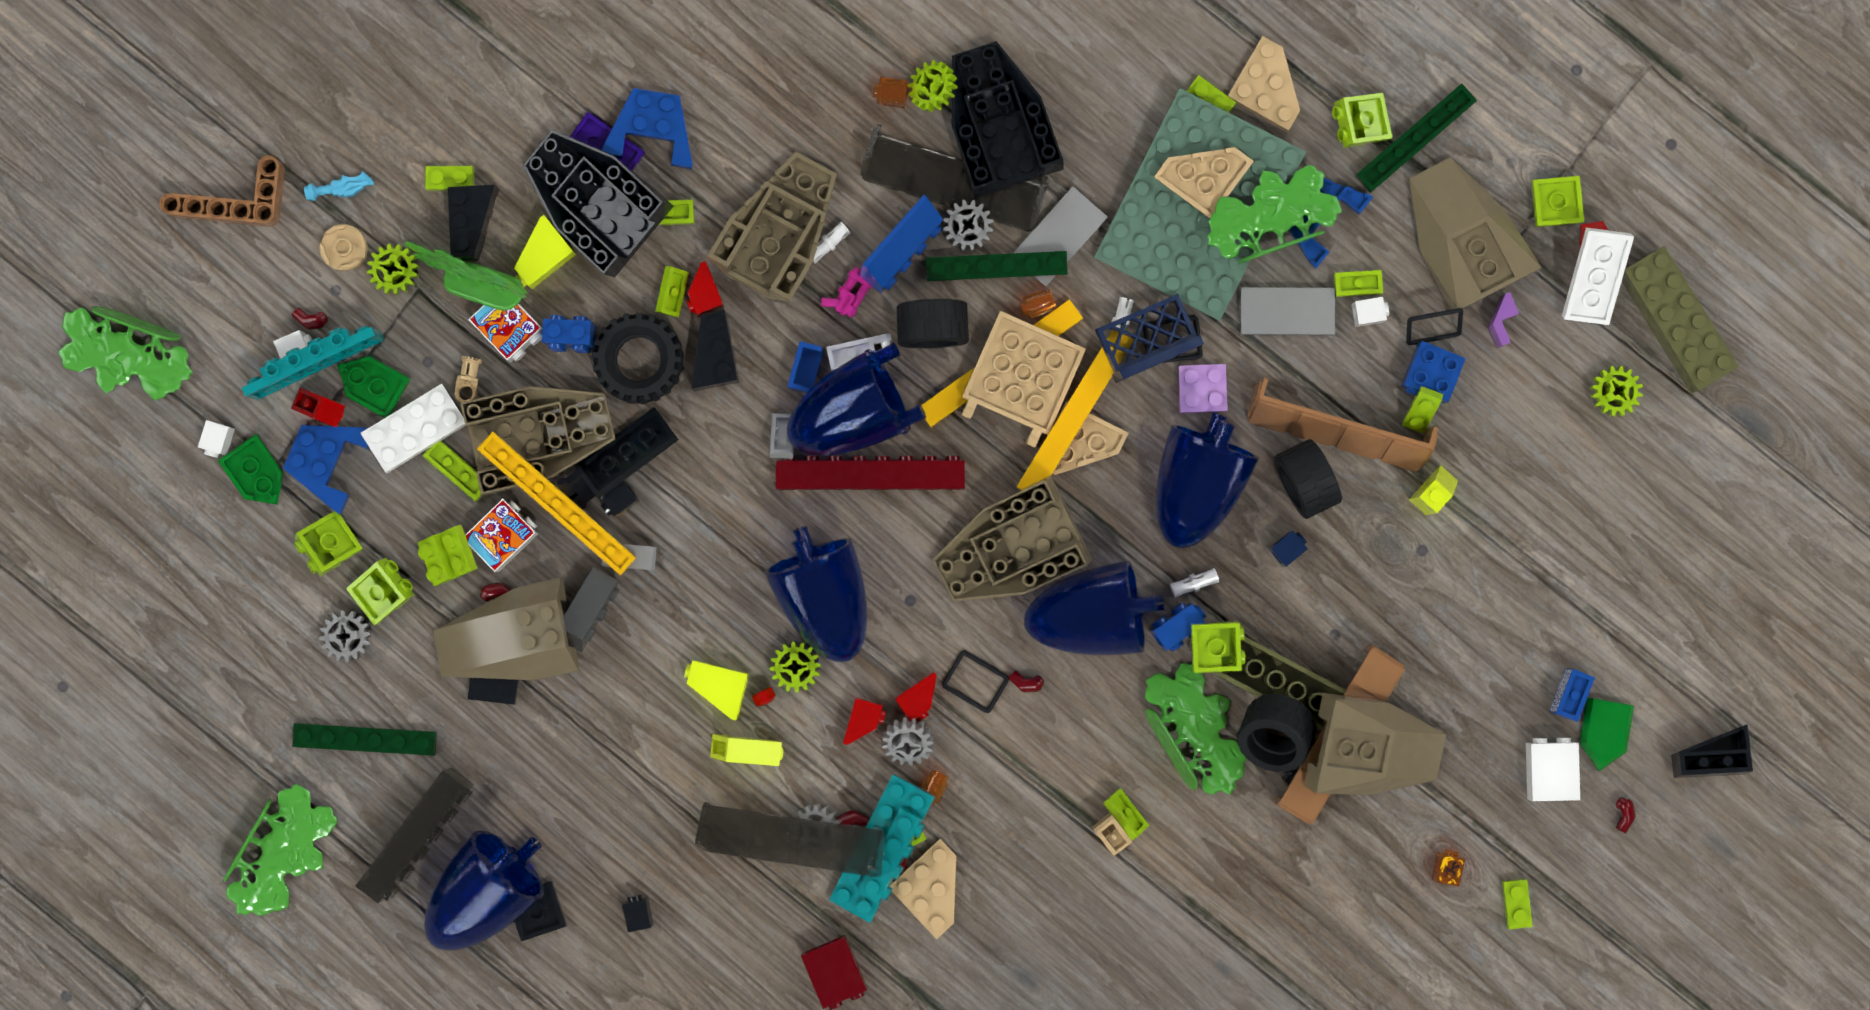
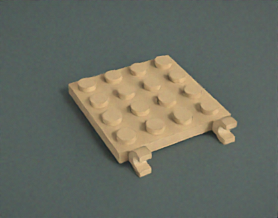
(1023, 374)

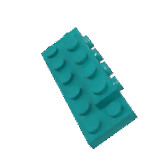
(310, 360)
(901, 819)

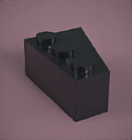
(469, 219)
(715, 354)
(1716, 757)

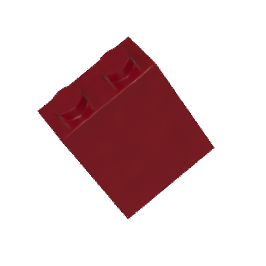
(834, 972)

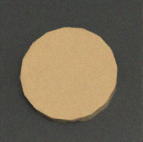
(343, 247)

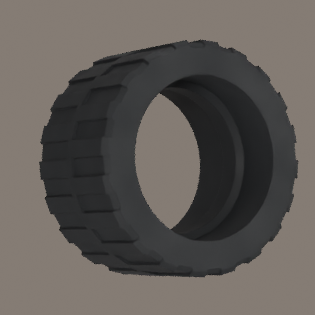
(932, 323)
(1308, 478)
(1269, 750)

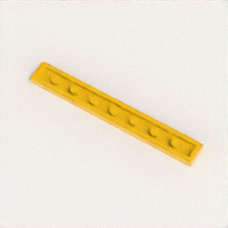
(951, 397)
(1073, 415)
(556, 503)

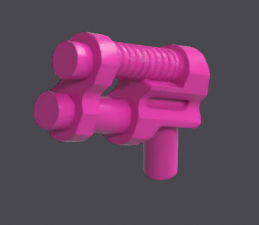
(846, 302)

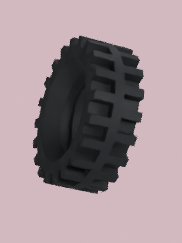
(607, 351)

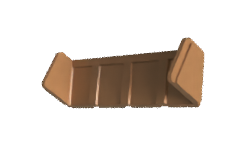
(1340, 432)
(1372, 681)

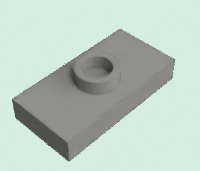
(779, 443)

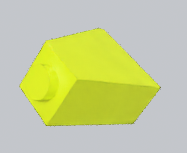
(542, 254)
(1435, 491)
(718, 685)
(746, 750)

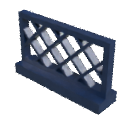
(1158, 356)

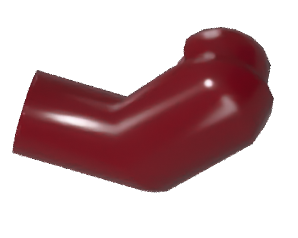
(310, 322)
(493, 590)
(1026, 685)
(1628, 814)
(853, 817)

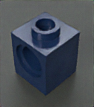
(1288, 548)

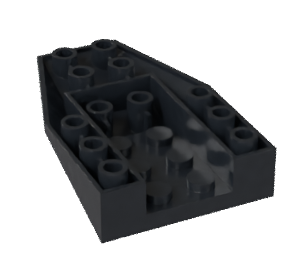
(1000, 122)
(595, 200)

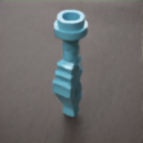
(344, 187)

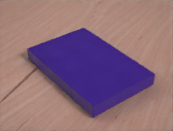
(595, 133)

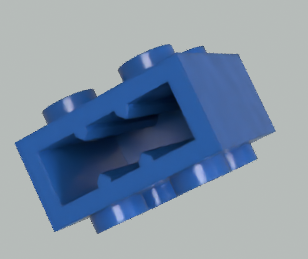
(562, 333)
(1433, 369)
(1172, 630)

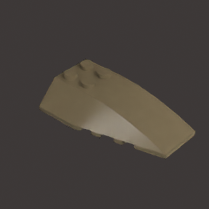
(777, 230)
(510, 637)

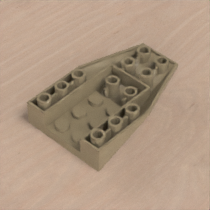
(1466, 236)
(542, 425)
(1013, 546)
(1372, 748)

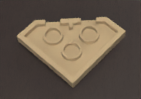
(1267, 86)
(1204, 176)
(1092, 443)
(929, 888)

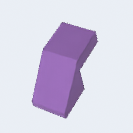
(1505, 309)

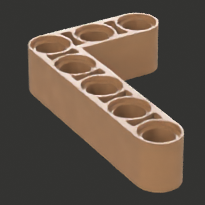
(232, 206)

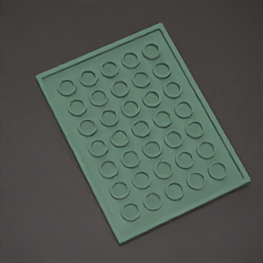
(1162, 235)

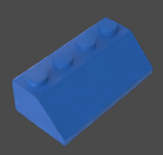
(901, 245)

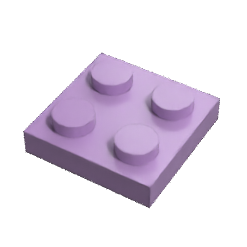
(1202, 388)

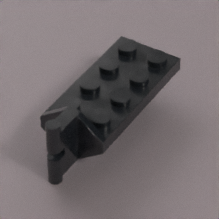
(619, 459)

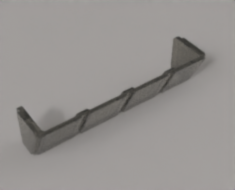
(945, 181)
(791, 840)

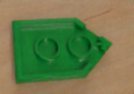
(373, 384)
(254, 471)
(1605, 730)

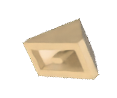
(1111, 834)

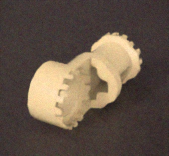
(468, 377)

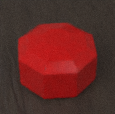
(764, 697)

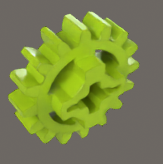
(932, 86)
(391, 278)
(1610, 384)
(796, 678)

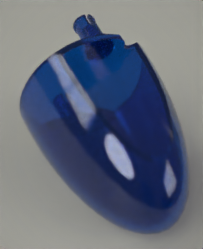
(852, 408)
(1199, 481)
(823, 595)
(1093, 613)
(481, 892)

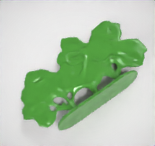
(1275, 209)
(473, 280)
(117, 355)
(1196, 722)
(284, 851)

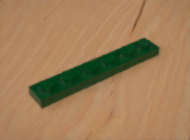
(1416, 138)
(997, 266)
(364, 739)

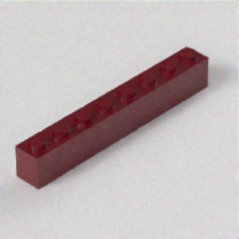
(871, 474)

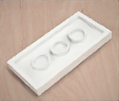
(1597, 276)
(413, 428)

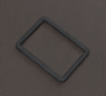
(1431, 315)
(1179, 358)
(967, 699)

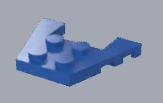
(653, 117)
(1353, 199)
(316, 456)

